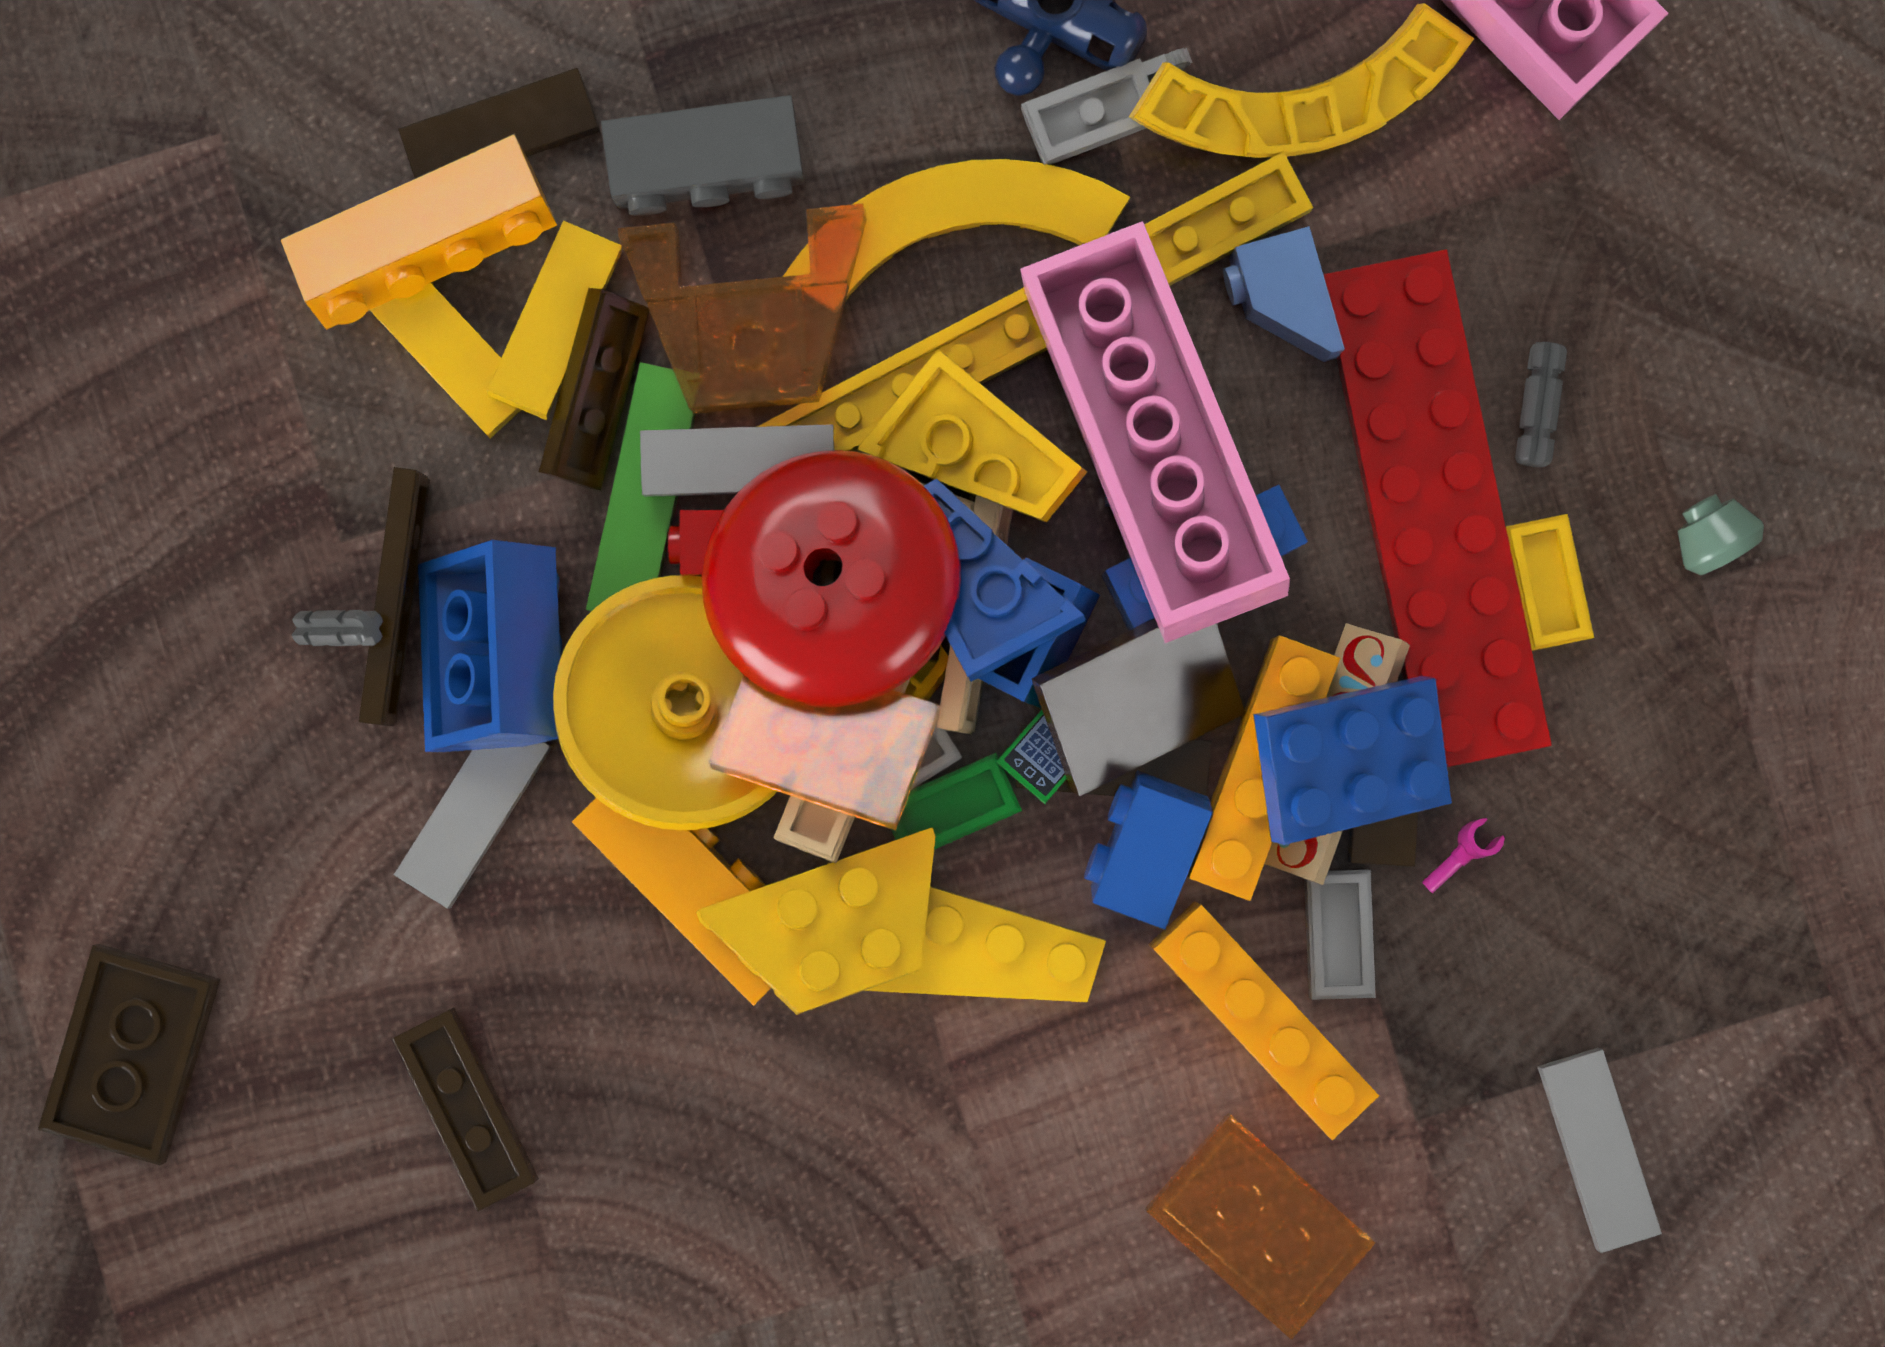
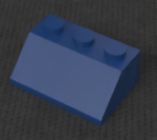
(489, 646)

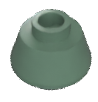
(1717, 534)

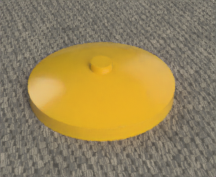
(645, 705)

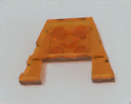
(755, 337)

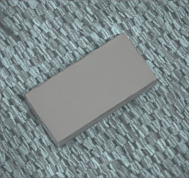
(1340, 936)

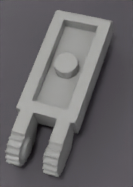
(1092, 109)

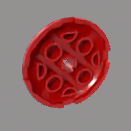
(866, 627)

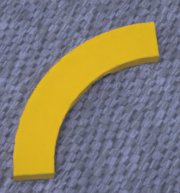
(1307, 117)
(976, 195)

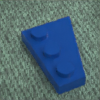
(1001, 600)

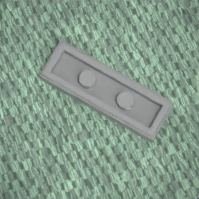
(721, 458)
(469, 820)
(1599, 1150)

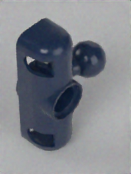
(1021, 67)

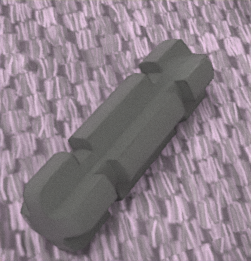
(1541, 404)
(337, 628)

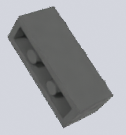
(703, 155)

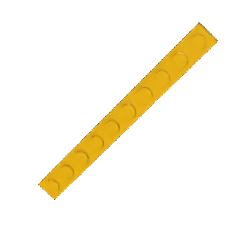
(1007, 330)

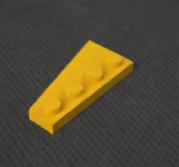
(999, 954)

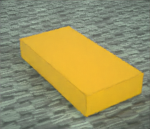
(1549, 582)

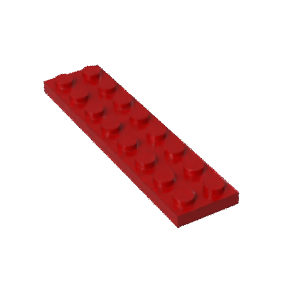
(1436, 503)

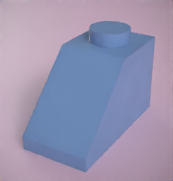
(1285, 292)

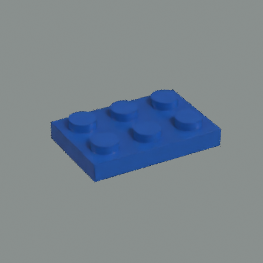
(1352, 759)

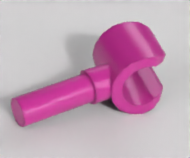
(1462, 855)

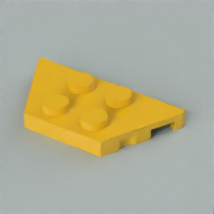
(834, 924)

